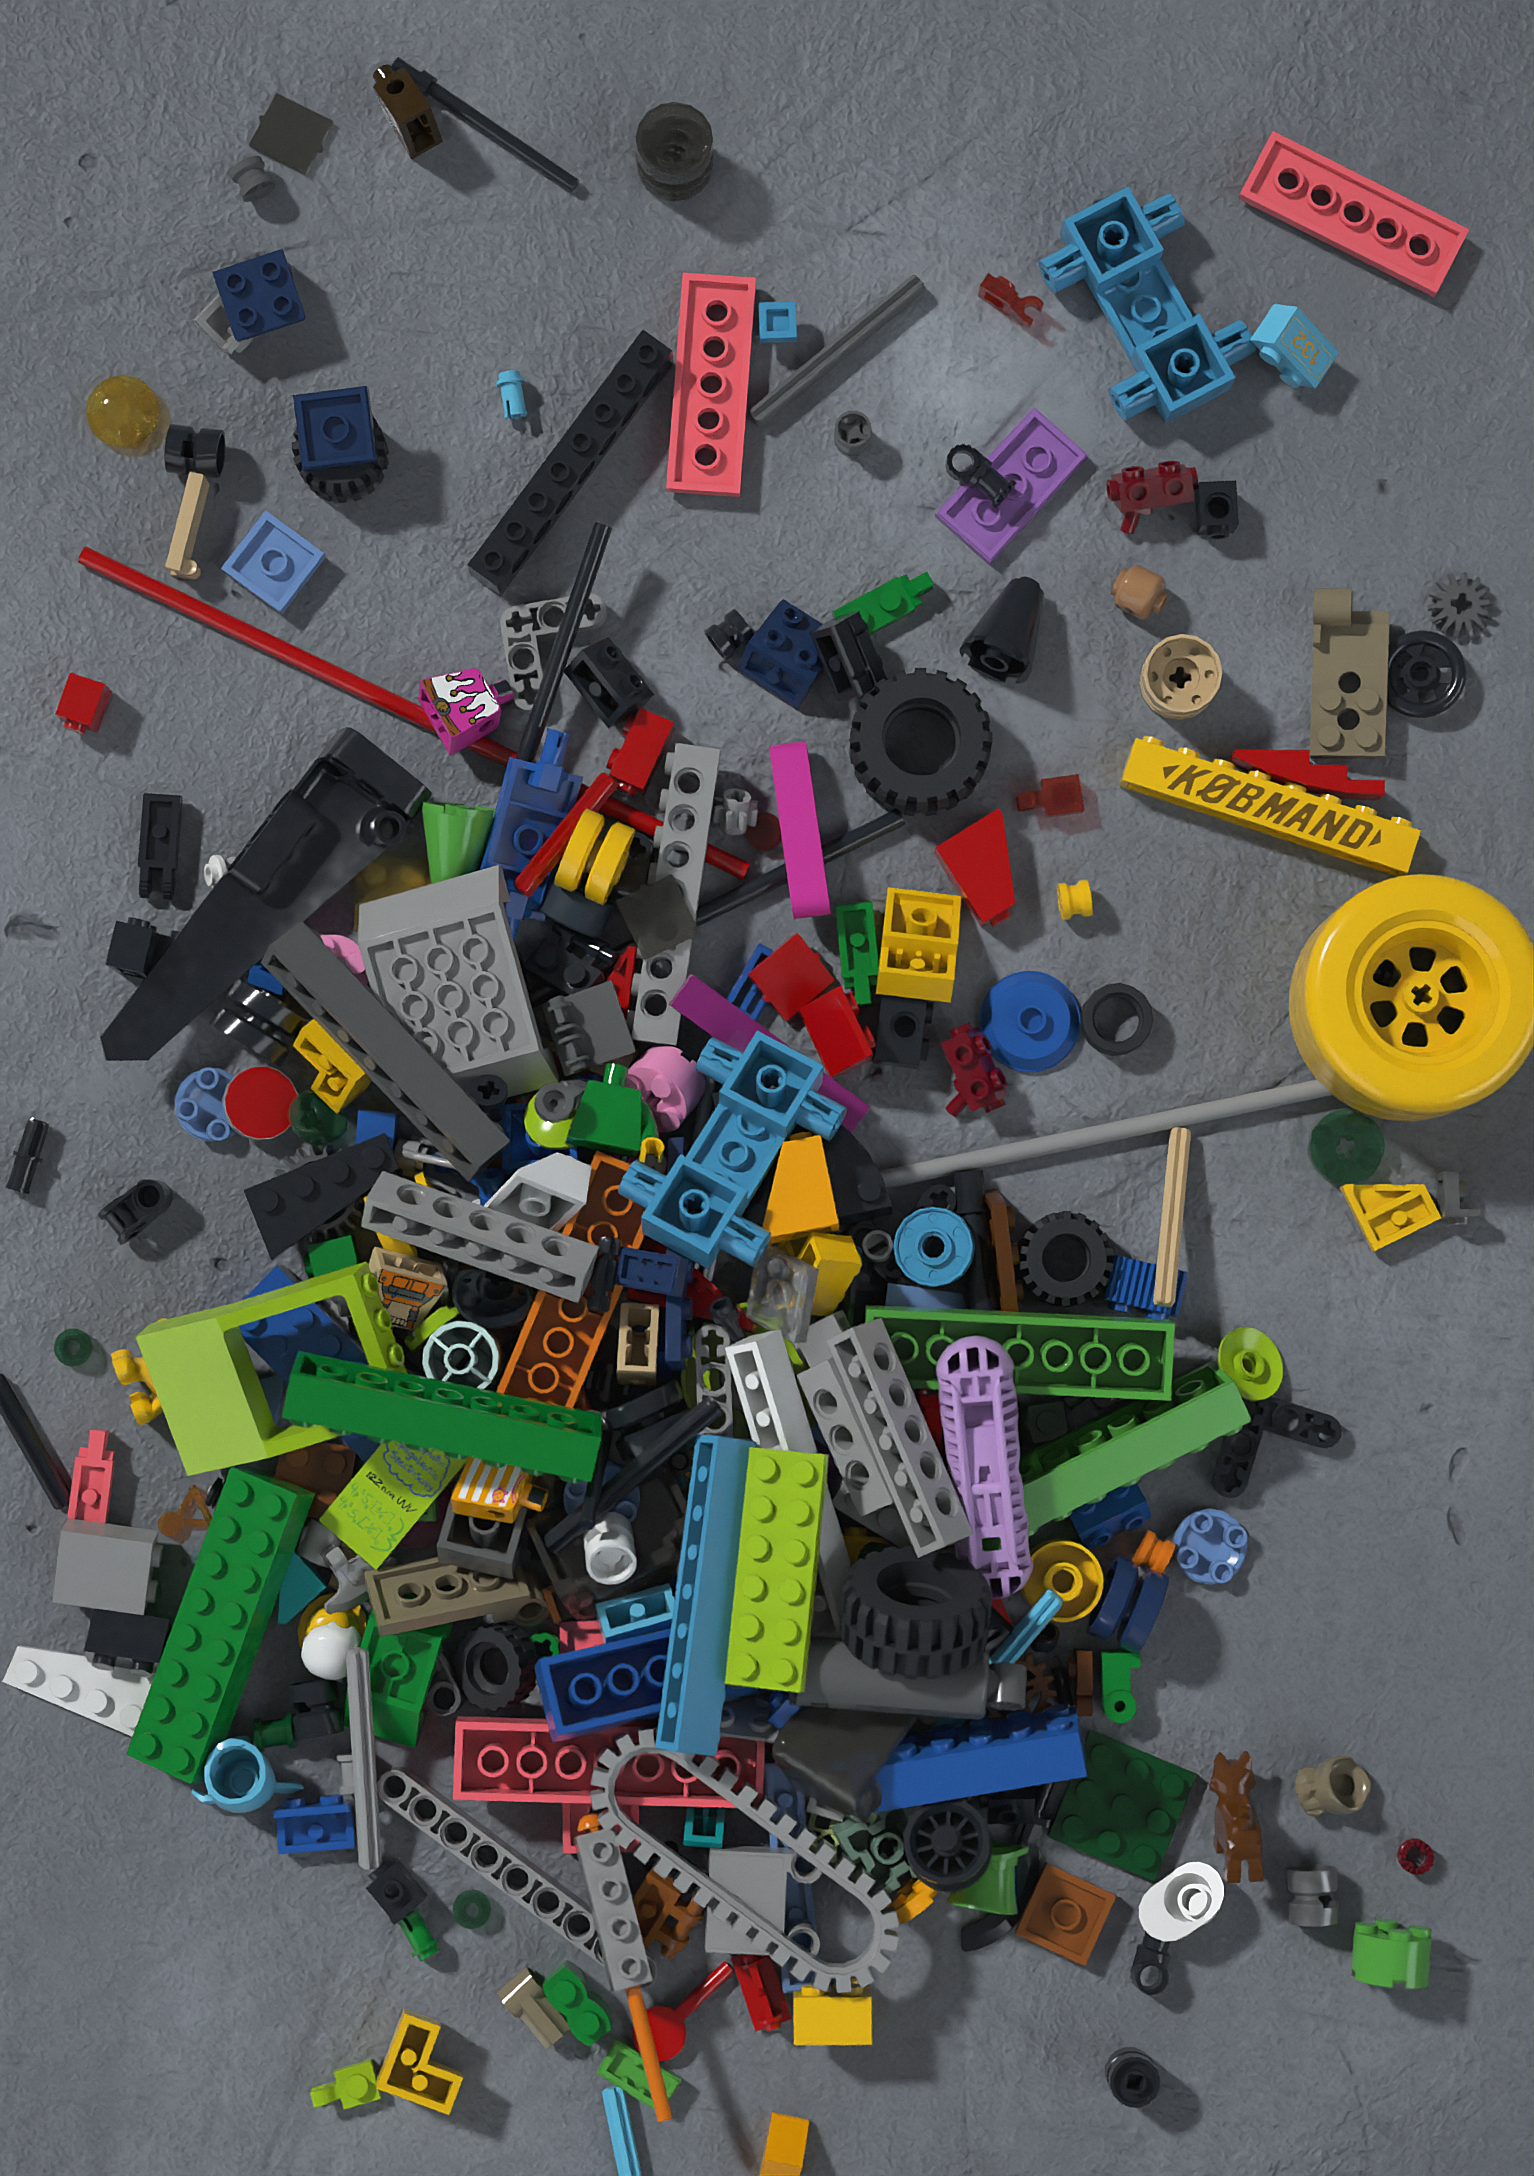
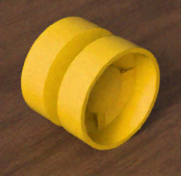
(1069, 1572)

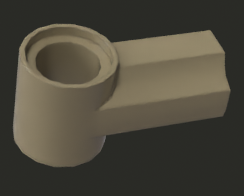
(527, 2000)

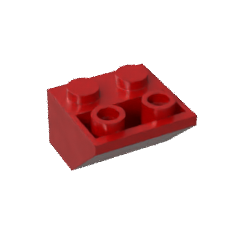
(837, 1033)

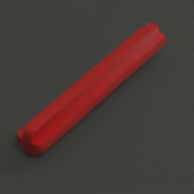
(558, 841)

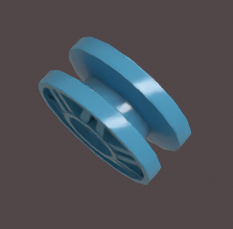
(911, 1240)

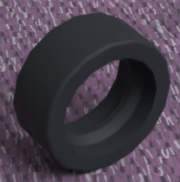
(1125, 992)

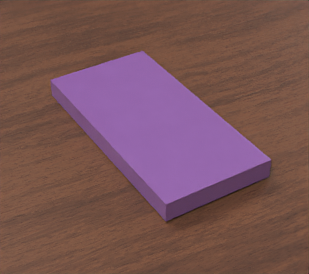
(1039, 462)

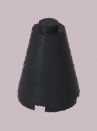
(1007, 633)

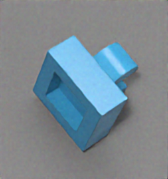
(777, 322)

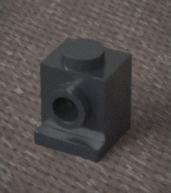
(409, 1890)

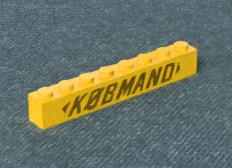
(1270, 807)

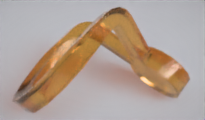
(171, 1522)

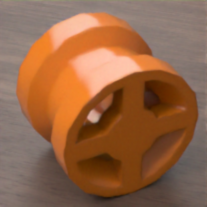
(1153, 1552)

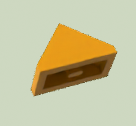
(784, 2145)

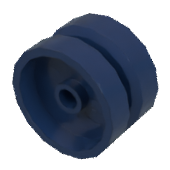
(1131, 1604)

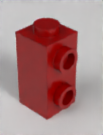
(641, 752)

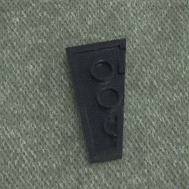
(308, 1196)

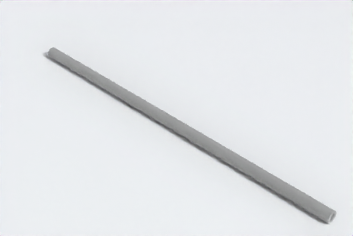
(1103, 1133)

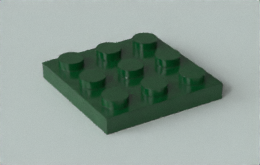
(1123, 1805)

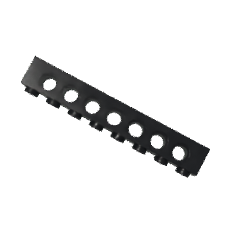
(571, 463)

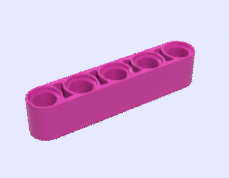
(799, 830)

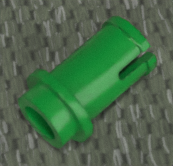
(418, 1935)

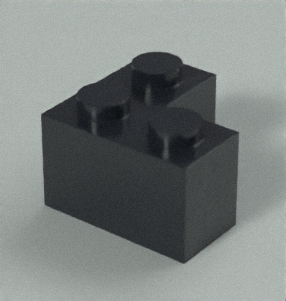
(136, 947)

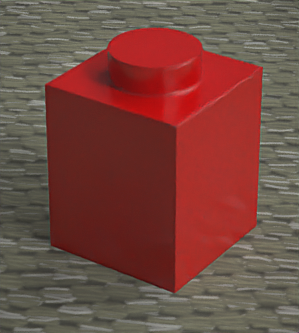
(83, 704)

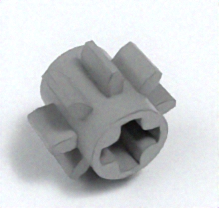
(735, 811)

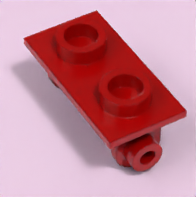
(761, 1990)

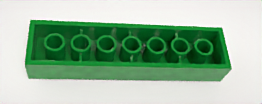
(443, 1417)
(220, 1622)

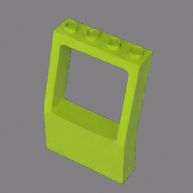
(211, 1382)

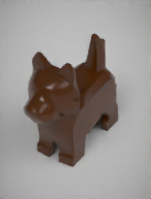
(1235, 1819)

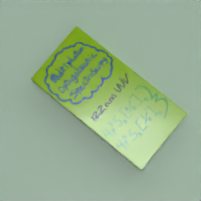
(388, 1498)

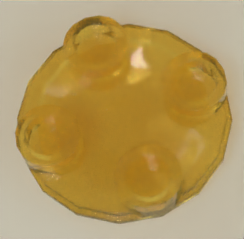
(122, 411)

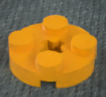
(911, 1899)

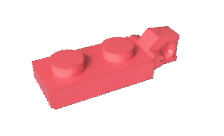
(92, 1480)

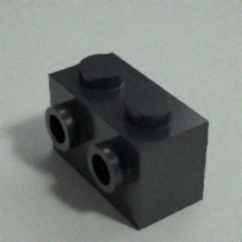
(608, 682)

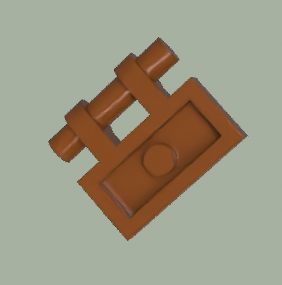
(654, 1903)

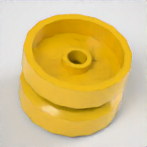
(598, 858)

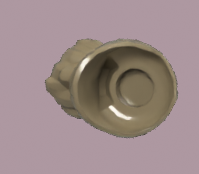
(1333, 1787)

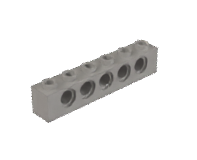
(479, 1236)
(899, 1437)

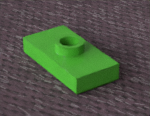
(626, 2070)

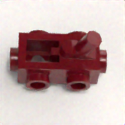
(1141, 490)
(976, 1076)

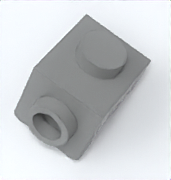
(216, 326)

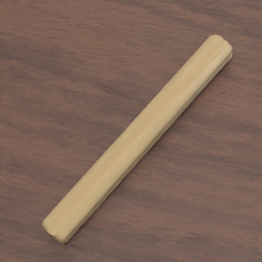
(1172, 1217)

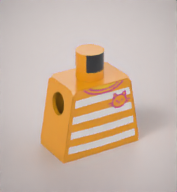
(495, 1492)

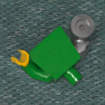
(606, 1114)

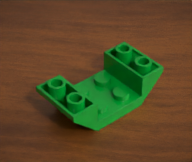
(401, 1678)

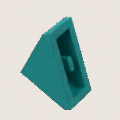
(299, 1588)
(704, 1827)

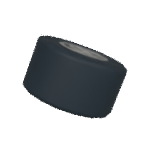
(576, 911)

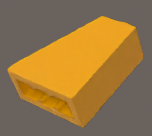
(800, 1192)

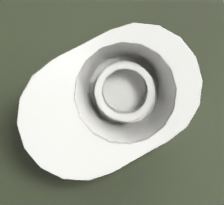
(1181, 1902)

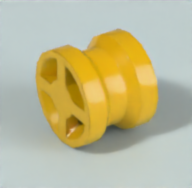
(1074, 899)

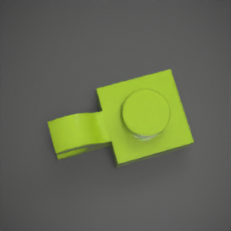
(353, 2084)

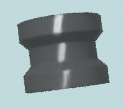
(252, 179)

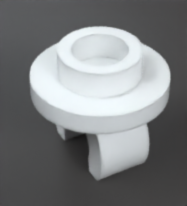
(216, 868)

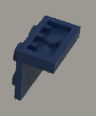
(259, 295)
(783, 654)

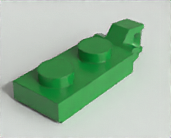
(889, 601)
(857, 949)

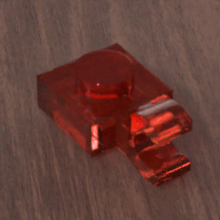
(1002, 295)
(1057, 795)

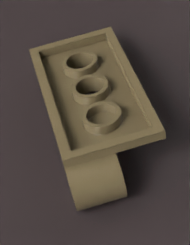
(1342, 646)
(474, 1596)

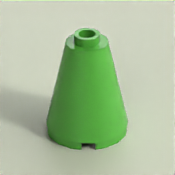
(455, 838)

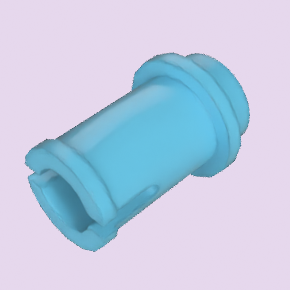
(512, 394)

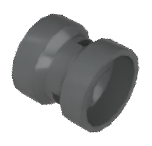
(855, 426)

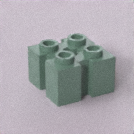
(862, 1841)

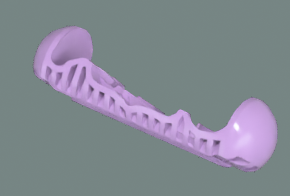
(984, 1458)

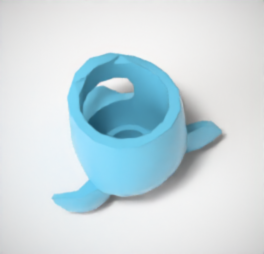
(240, 1777)

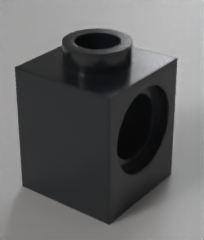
(1220, 493)

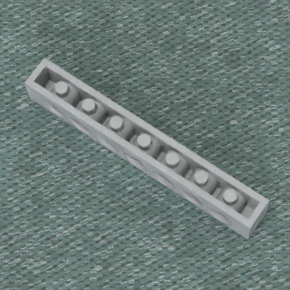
(704, 766)

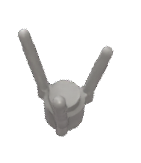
(413, 1156)

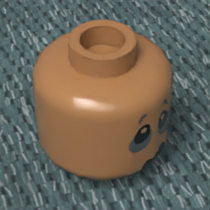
(1140, 592)

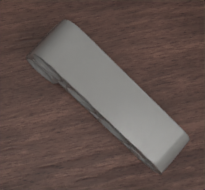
(724, 1394)

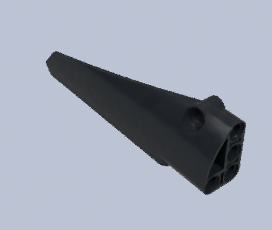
(284, 873)

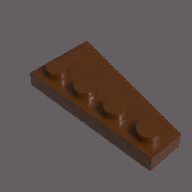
(1006, 1253)

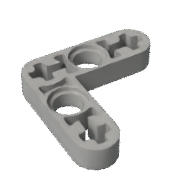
(527, 639)

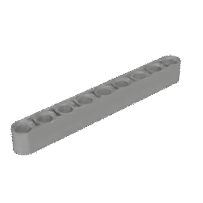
(498, 1871)

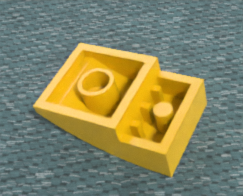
(919, 945)

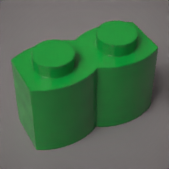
(584, 2010)

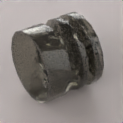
(680, 133)

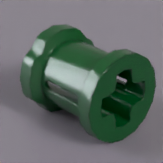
(274, 1733)

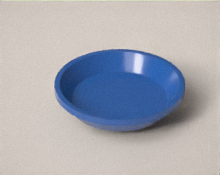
(1030, 1021)

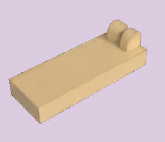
(187, 527)

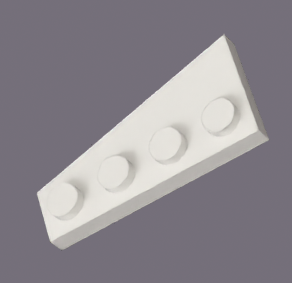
(73, 1683)

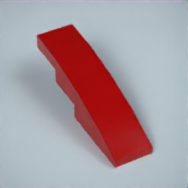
(1318, 779)

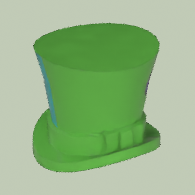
(997, 1887)

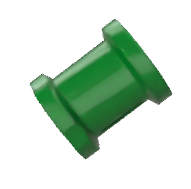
(540, 1636)

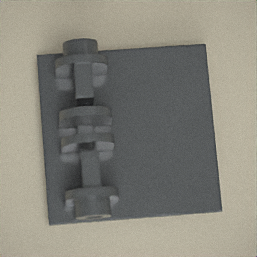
(588, 1028)

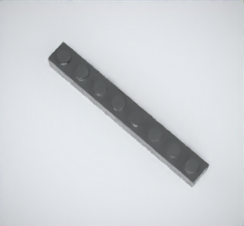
(385, 1050)

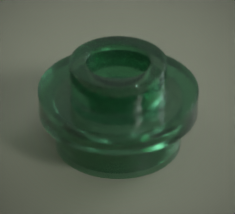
(61, 1347)
(478, 1898)

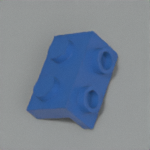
(1119, 1511)
(315, 1825)

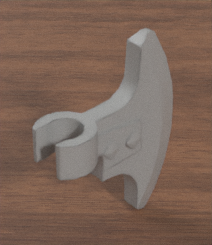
(351, 1579)

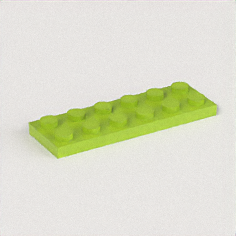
(776, 1569)

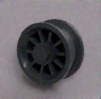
(948, 1845)

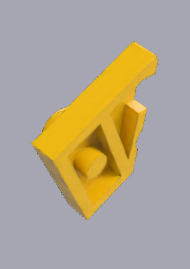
(1389, 1210)

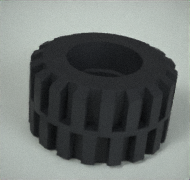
(348, 480)
(1097, 1252)

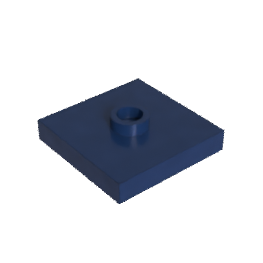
(335, 428)

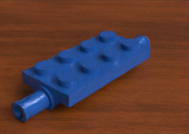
(526, 814)

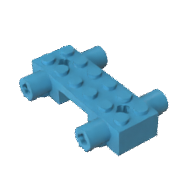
(1145, 306)
(733, 1150)

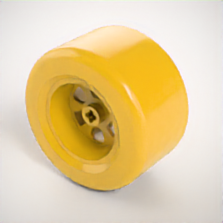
(1370, 1063)

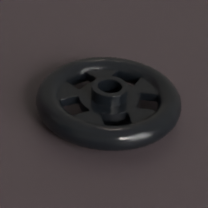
(1446, 693)

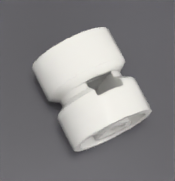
(610, 1549)

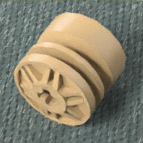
(1195, 661)

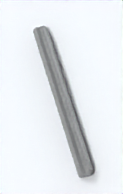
(363, 1758)

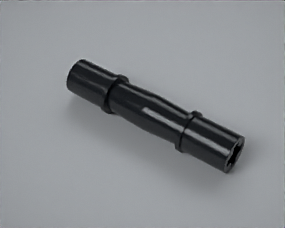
(972, 1208)

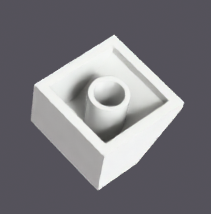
(545, 1191)

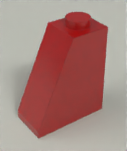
(981, 868)

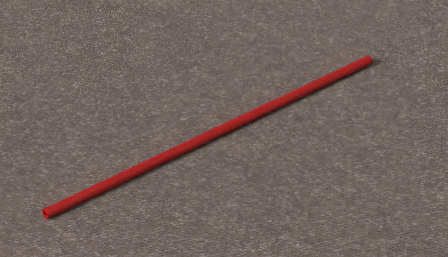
(358, 686)

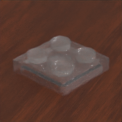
(782, 1294)

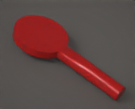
(668, 2023)

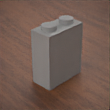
(107, 1566)

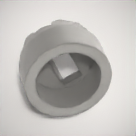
(873, 1240)

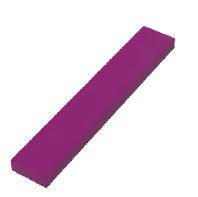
(735, 1028)

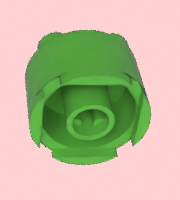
(1391, 1954)

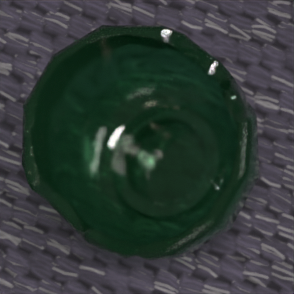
(314, 1120)

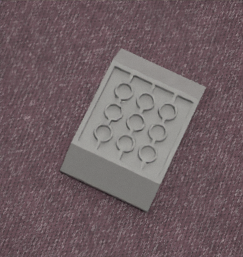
(455, 979)

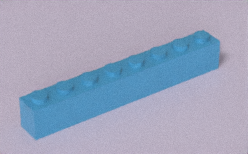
(704, 1598)

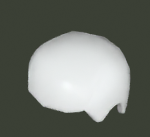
(326, 1650)

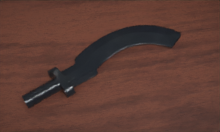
(997, 1925)

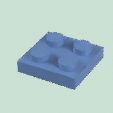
(273, 562)

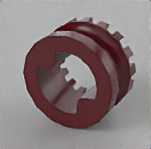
(1422, 1847)

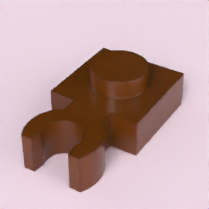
(1081, 1672)

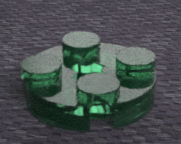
(1335, 1165)

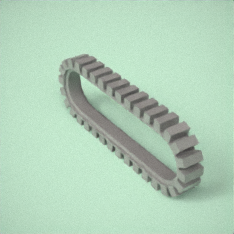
(707, 1888)

